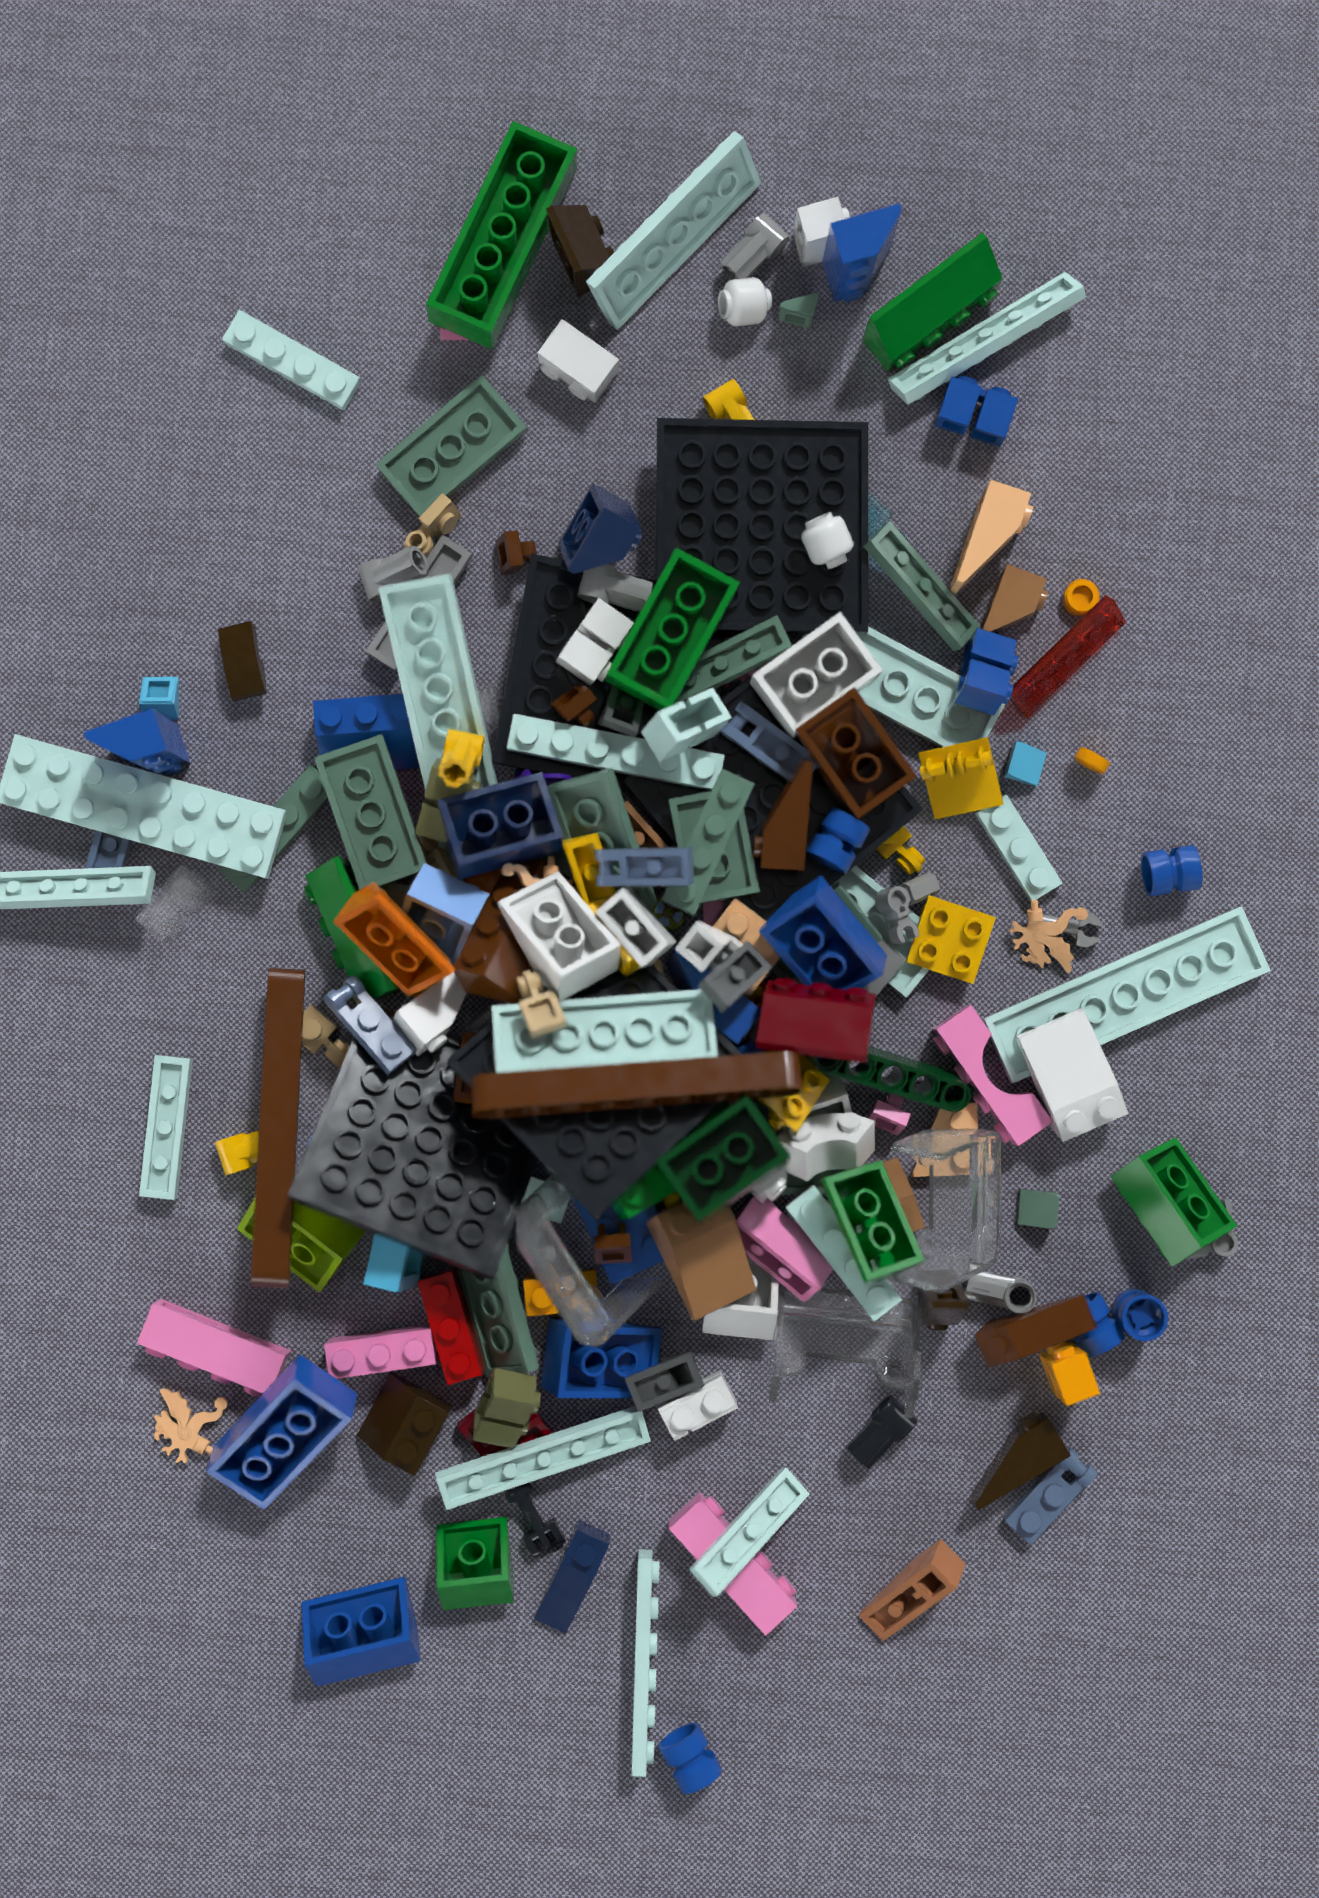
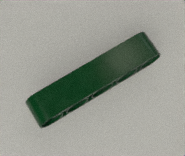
(901, 1078)

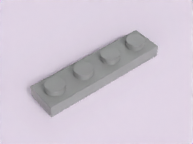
(443, 559)

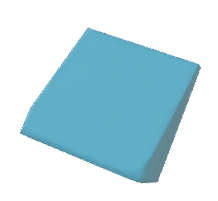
(161, 695)
(1025, 763)

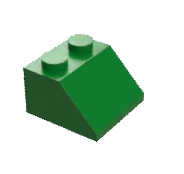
(474, 1563)

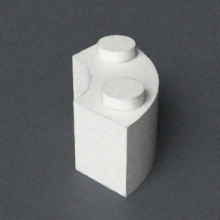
(829, 1143)

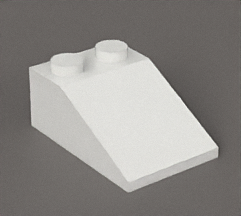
(560, 935)
(1072, 1075)

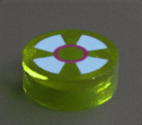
(668, 915)

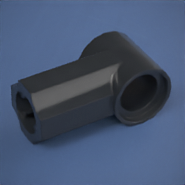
(884, 1428)

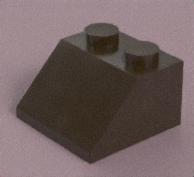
(577, 242)
(403, 1423)

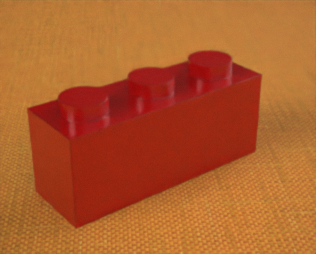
(451, 1325)

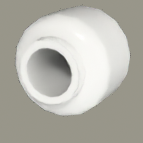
(744, 301)
(827, 540)

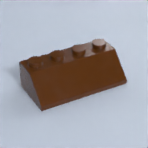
(492, 953)

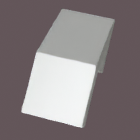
(707, 946)

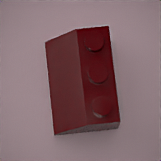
(816, 1020)

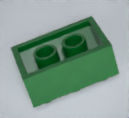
(1173, 1201)
(873, 1222)

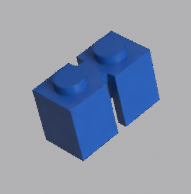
(993, 416)
(988, 667)

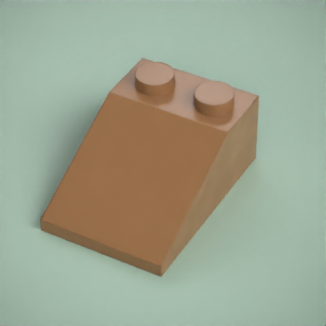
(703, 1260)

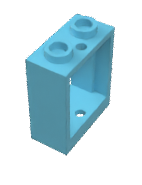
(393, 1265)

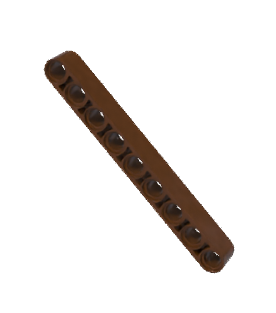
(635, 1085)
(278, 1128)

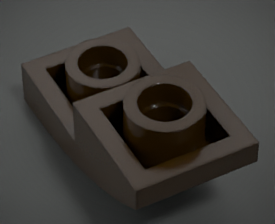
(241, 661)

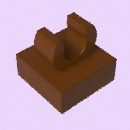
(513, 552)
(575, 705)
(614, 1247)

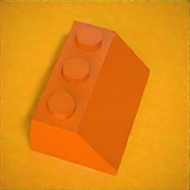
(393, 940)

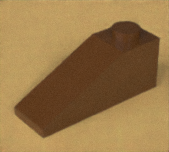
(785, 827)
(1030, 1332)

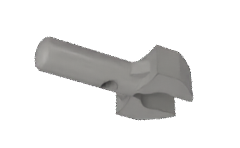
(1080, 939)

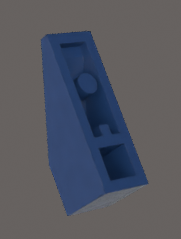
(573, 1576)

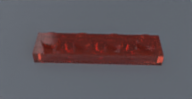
(1066, 656)

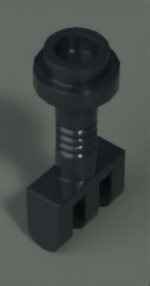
(539, 1529)

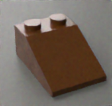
(854, 754)

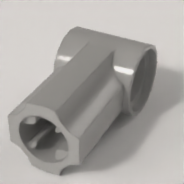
(760, 243)
(400, 567)
(614, 588)
(996, 1291)

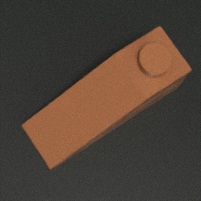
(914, 1590)

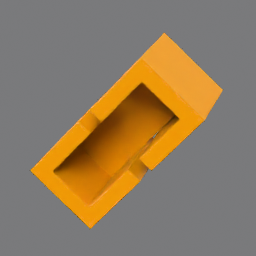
(1069, 1373)

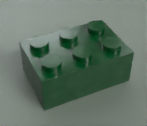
(724, 1160)

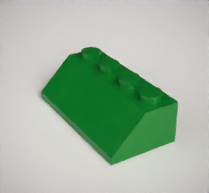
(934, 304)
(330, 889)

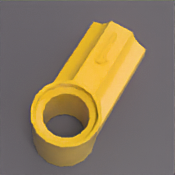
(727, 402)
(460, 756)
(238, 1152)

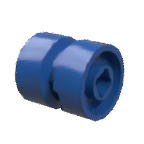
(838, 840)
(1178, 869)
(1140, 1314)
(1105, 1335)
(687, 1753)

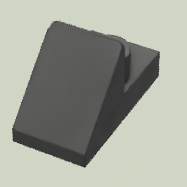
(621, 712)
(734, 976)
(664, 1381)

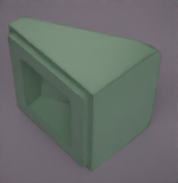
(799, 310)
(1038, 1208)

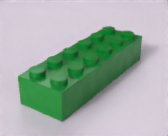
(501, 235)

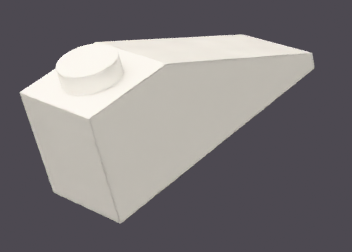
(431, 1014)

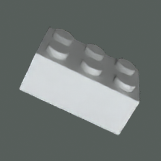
(815, 673)

